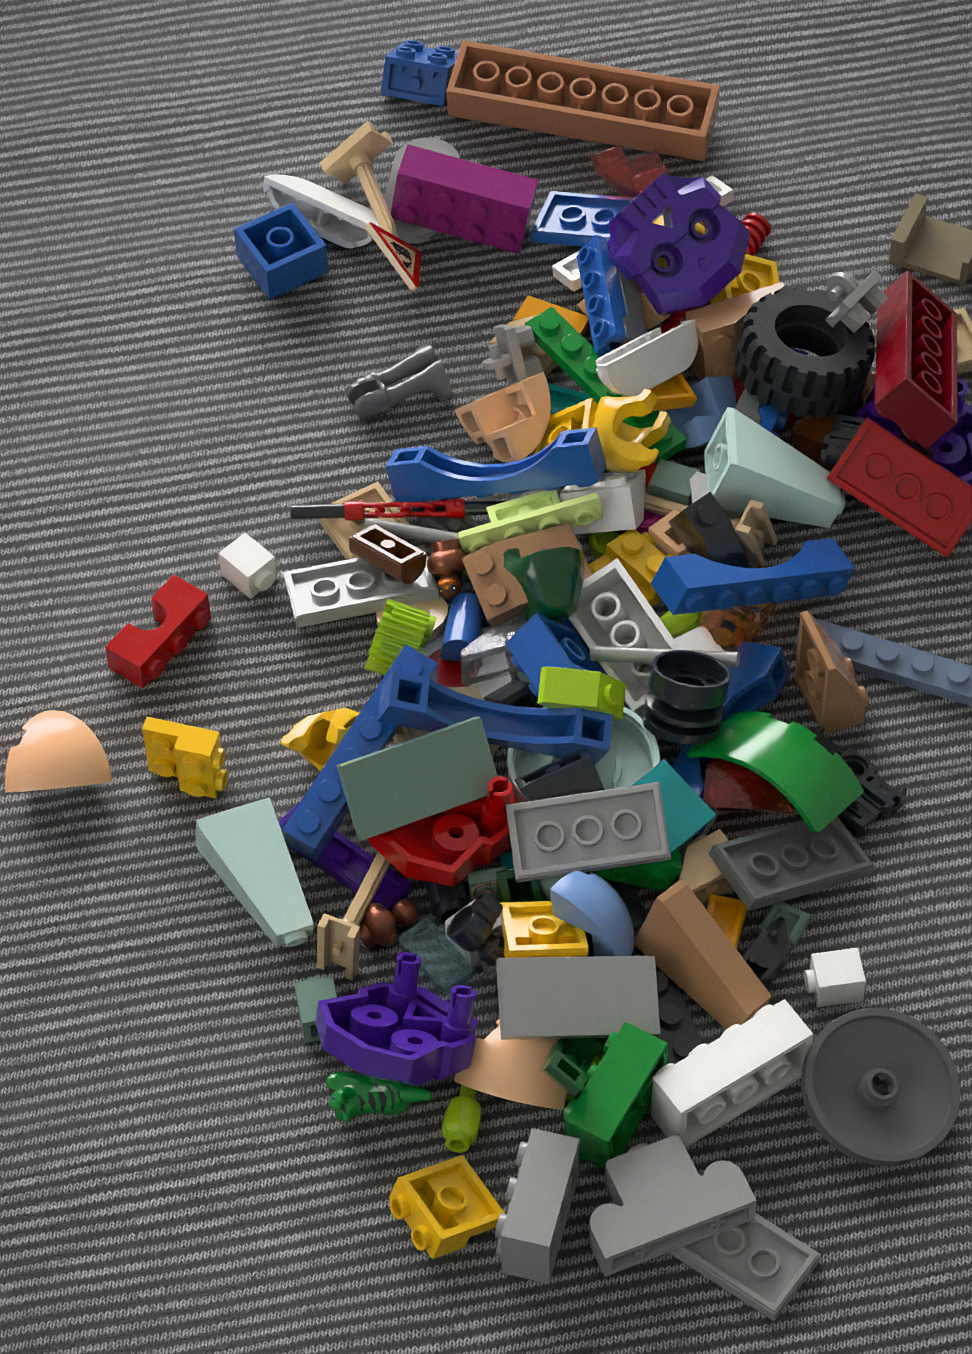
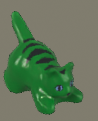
(366, 1095)

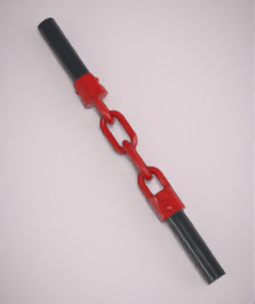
(356, 509)

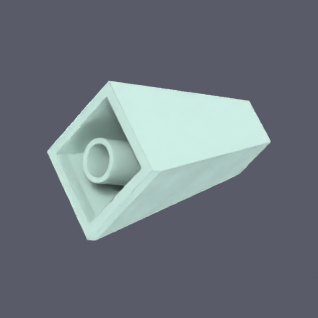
(757, 465)
(255, 864)

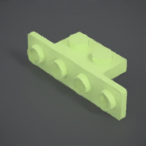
(530, 515)

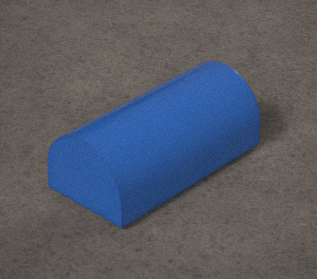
(463, 625)

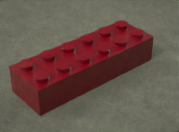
(916, 361)

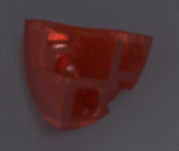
(628, 176)
(740, 789)

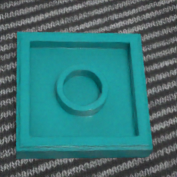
(682, 807)

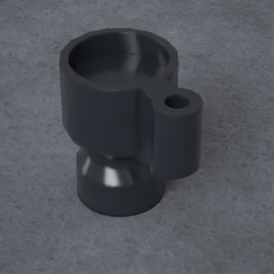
(473, 929)

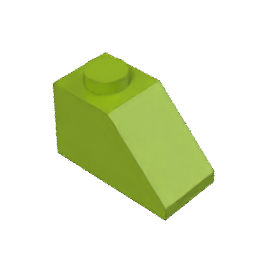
(582, 690)

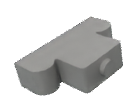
(664, 1204)

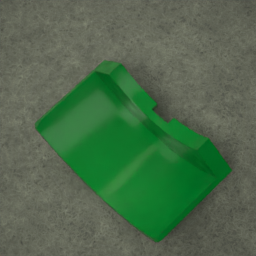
(790, 760)

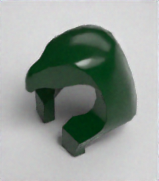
(549, 579)

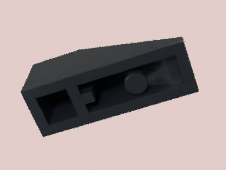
(709, 532)

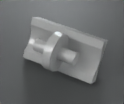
(844, 289)
(507, 355)

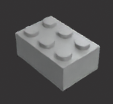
(538, 1205)

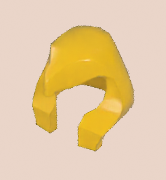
(624, 445)
(319, 735)

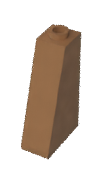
(700, 957)

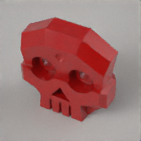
(429, 852)

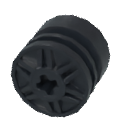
(686, 697)

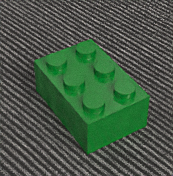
(615, 1094)

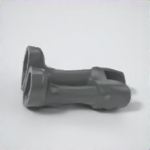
(372, 396)

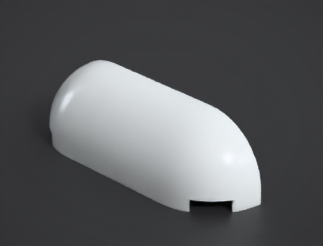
(327, 212)
(648, 359)

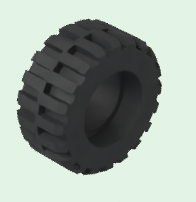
(795, 380)

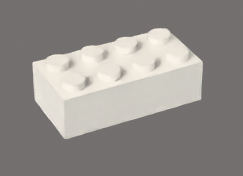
(618, 615)
(730, 1073)

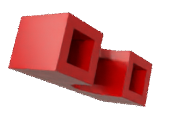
(144, 653)

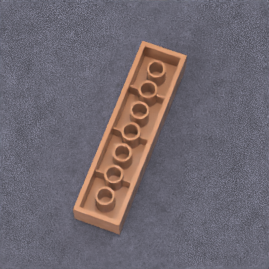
(583, 100)

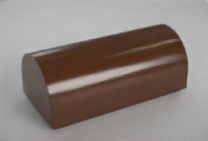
(388, 553)

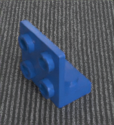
(418, 72)

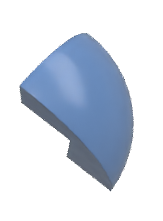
(701, 421)
(597, 909)

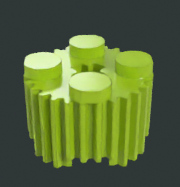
(398, 627)

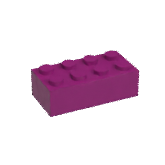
(463, 198)

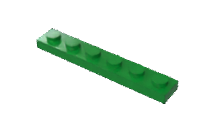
(579, 359)

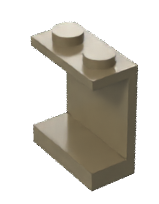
(932, 245)

